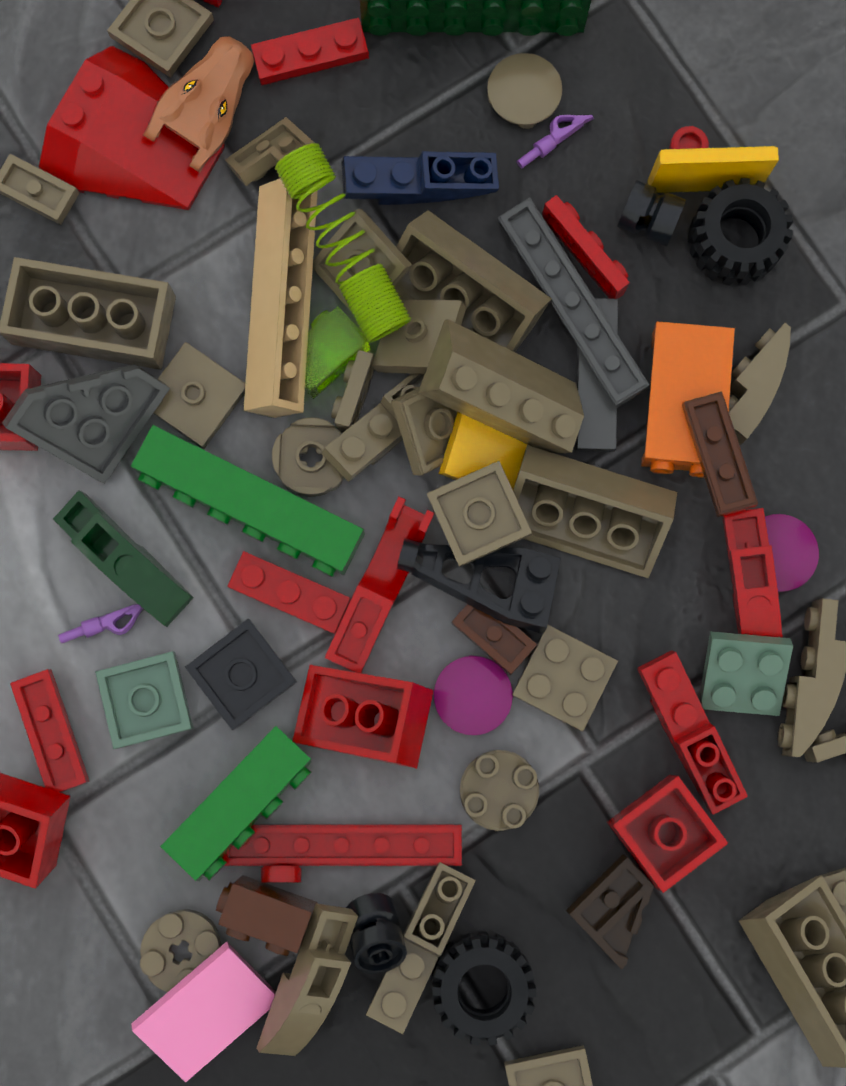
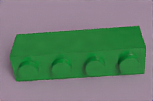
(237, 804)

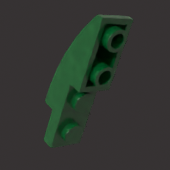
(122, 559)

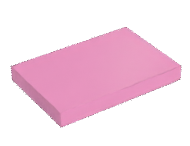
(205, 1012)

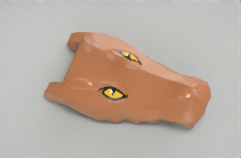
(205, 100)

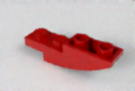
(752, 574)
(691, 732)

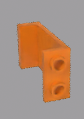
(685, 366)

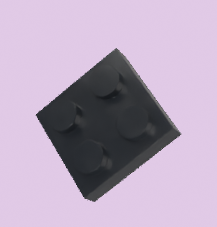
(241, 674)

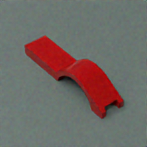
(377, 589)

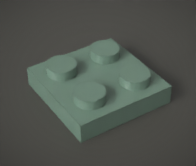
(745, 673)
(144, 700)

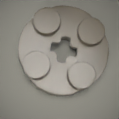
(296, 473)
(173, 928)

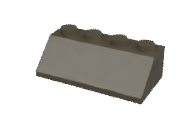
(454, 268)
(503, 390)
(593, 511)
(804, 951)

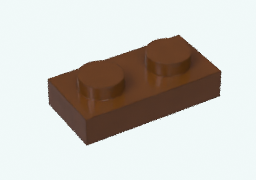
(500, 641)

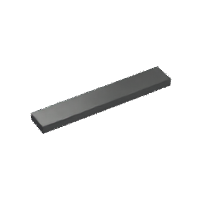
(573, 303)

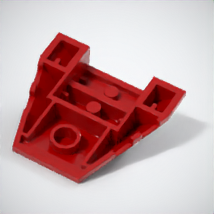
(100, 142)

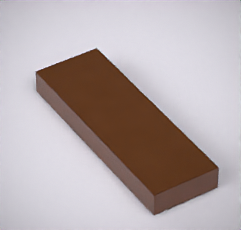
(719, 454)

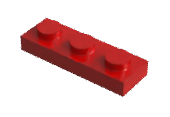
(310, 51)
(585, 247)
(289, 592)
(49, 731)

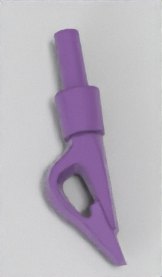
(556, 136)
(99, 624)

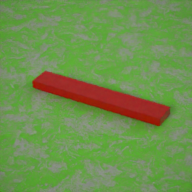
(350, 845)

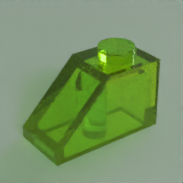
(330, 347)

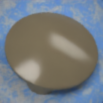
(524, 89)
(499, 790)

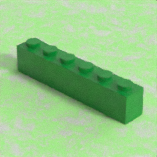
(248, 500)

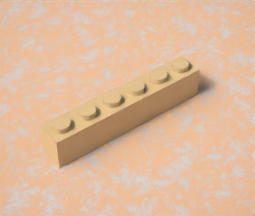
(280, 303)

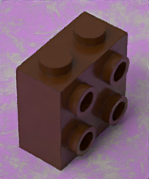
(265, 914)

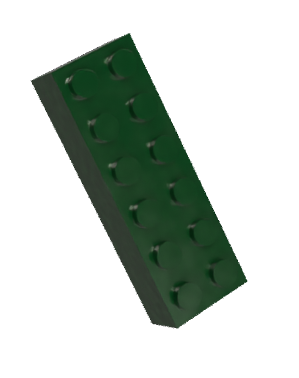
(483, 16)

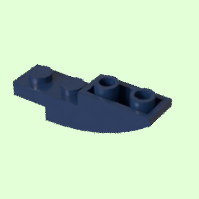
(421, 178)

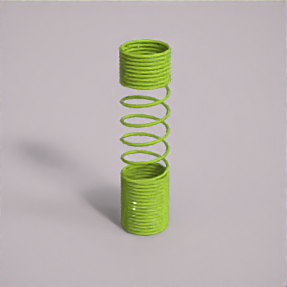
(367, 292)

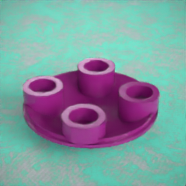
(793, 550)
(473, 695)

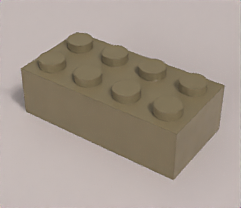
(87, 313)

